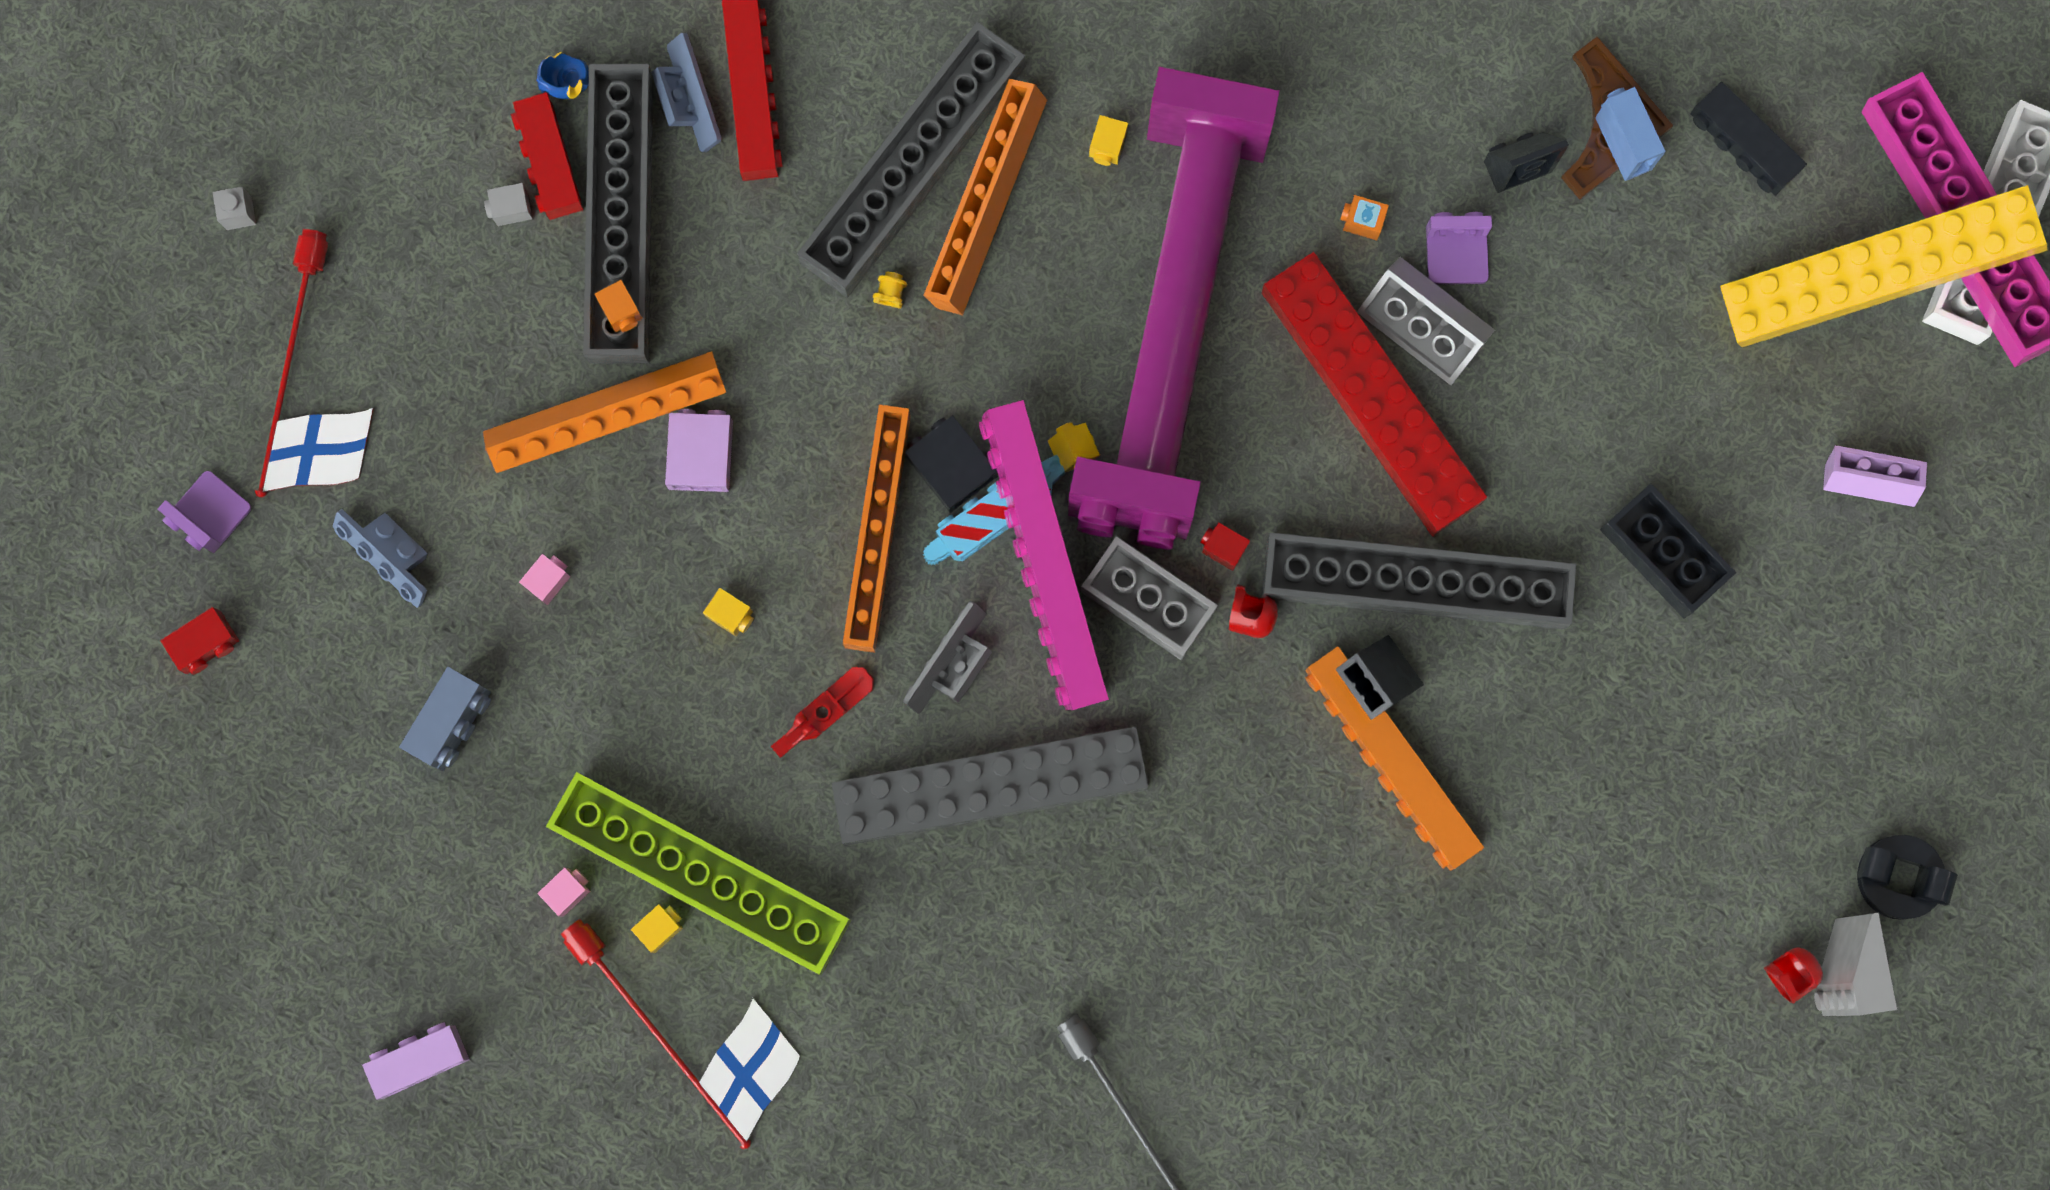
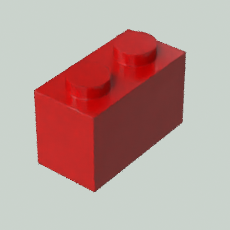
(200, 641)

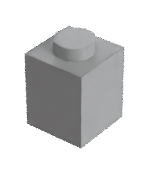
(508, 204)
(234, 208)

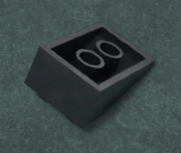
(1524, 160)

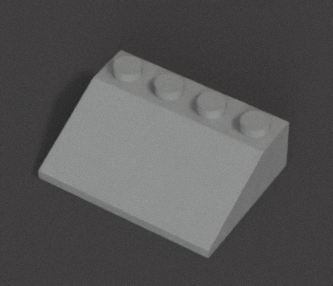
(1855, 970)

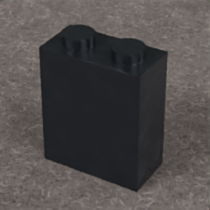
(950, 463)
(1379, 677)

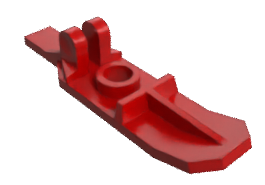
(837, 699)

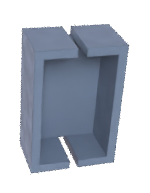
(446, 720)

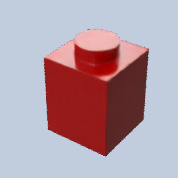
(1224, 545)

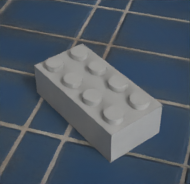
(1148, 598)

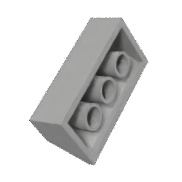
(1425, 320)

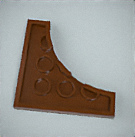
(1604, 76)

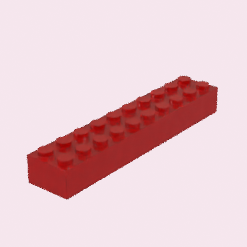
(1373, 394)

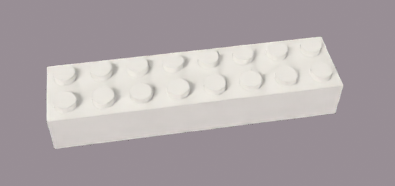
(2016, 160)

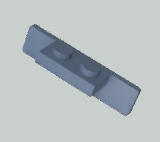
(685, 95)
(387, 550)

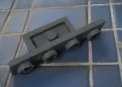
(953, 663)

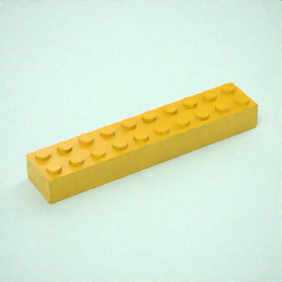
(1884, 267)

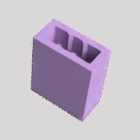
(699, 451)

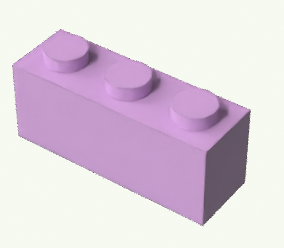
(1875, 476)
(415, 1060)

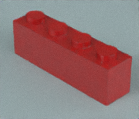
(547, 156)

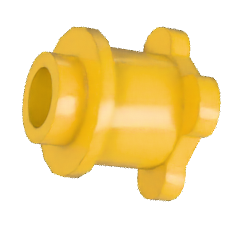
(890, 290)

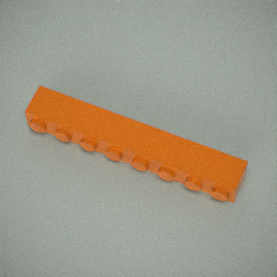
(985, 197)
(603, 412)
(876, 528)
(1398, 766)

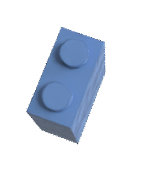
(1629, 133)

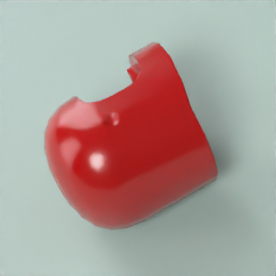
(1252, 615)
(1795, 973)

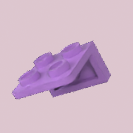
(1458, 248)
(206, 512)

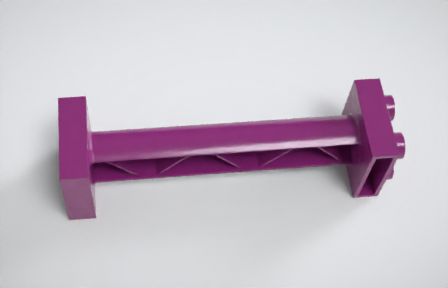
(1216, 127)

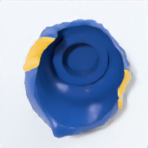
(563, 76)

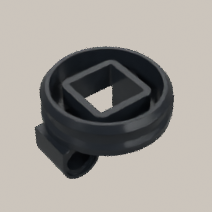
(1932, 885)

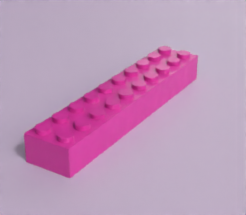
(1945, 177)
(1043, 555)

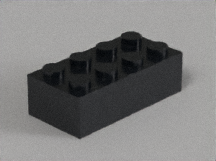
(1668, 551)

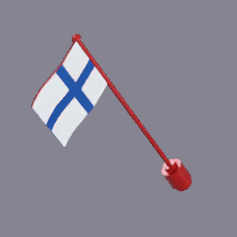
(312, 447)
(744, 1070)

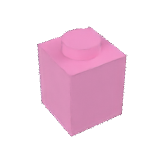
(545, 578)
(564, 891)

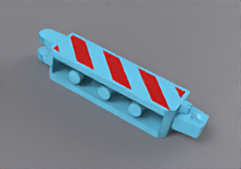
(979, 522)

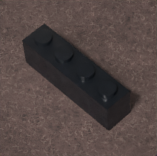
(1747, 139)

